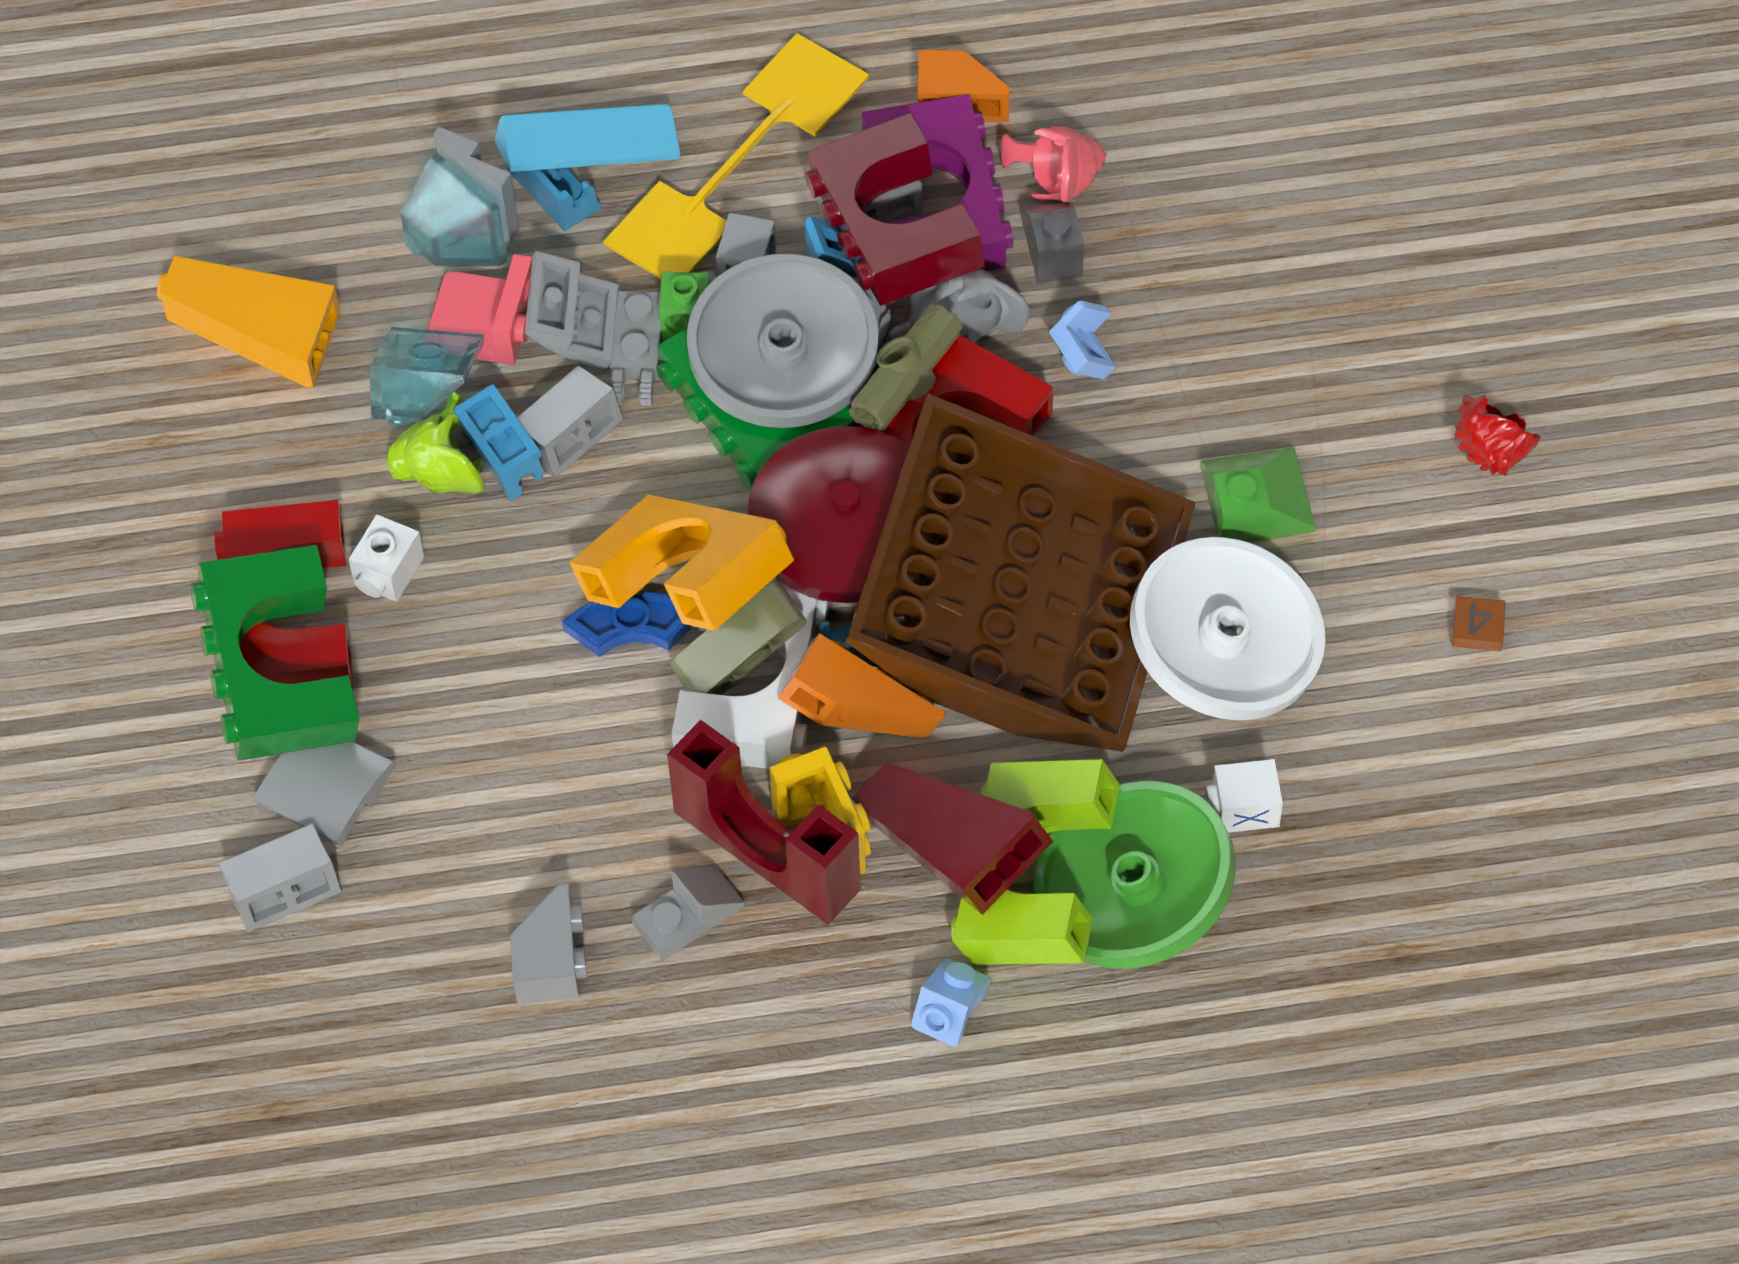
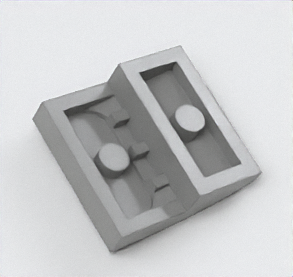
(491, 180)
(571, 311)
(324, 787)

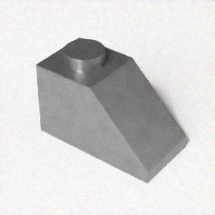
(1053, 239)

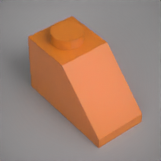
(956, 73)

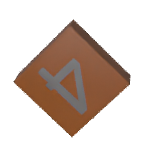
(1478, 623)

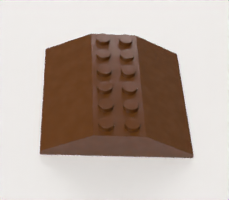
(1014, 579)

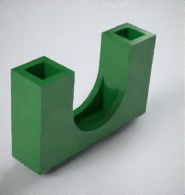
(744, 442)
(261, 713)

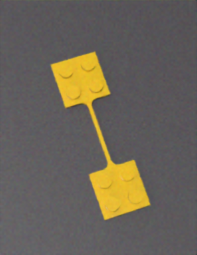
(677, 230)

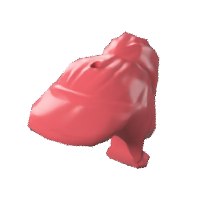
(1061, 160)

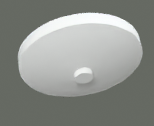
(1227, 628)

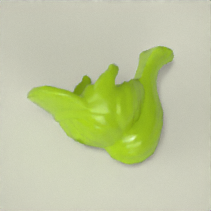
(432, 455)

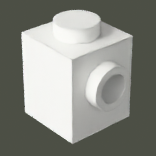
(386, 558)

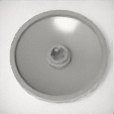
(782, 340)

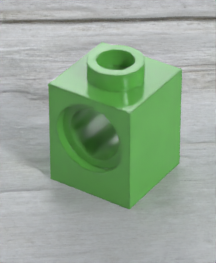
(677, 300)

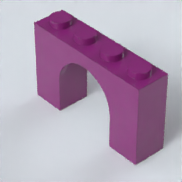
(956, 148)

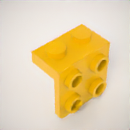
(813, 779)

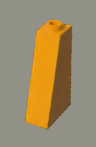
(254, 314)

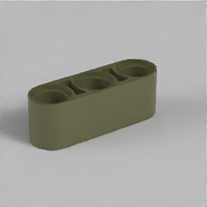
(741, 643)

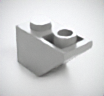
(545, 953)

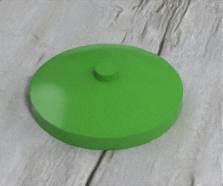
(1149, 878)

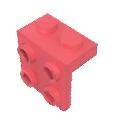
(487, 308)

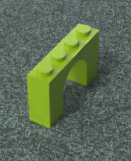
(1039, 926)

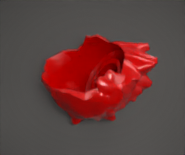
(1491, 437)

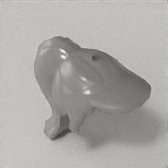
(978, 303)

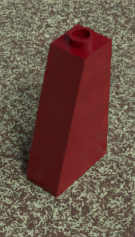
(954, 833)

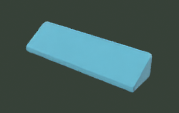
(587, 137)

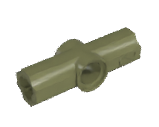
(905, 368)

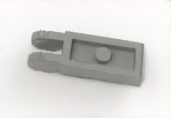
(635, 344)

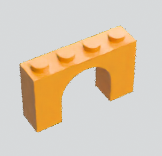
(728, 552)

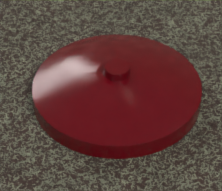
(831, 502)

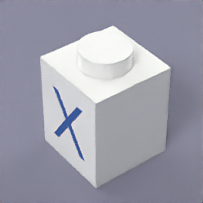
(1246, 795)

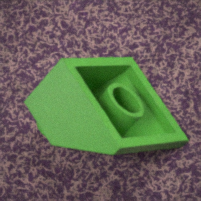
(1258, 495)

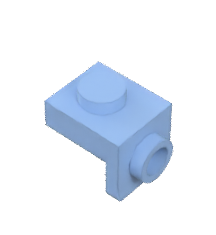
(1079, 344)
(949, 1000)

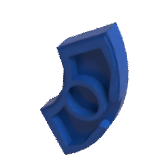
(640, 619)

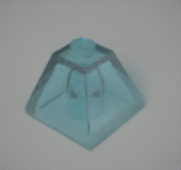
(452, 219)
(419, 371)

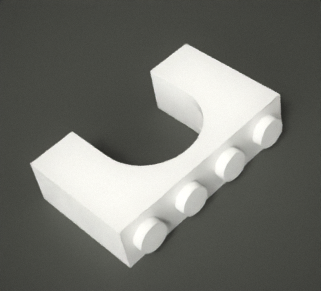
(759, 721)

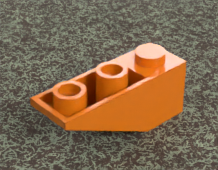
(851, 694)

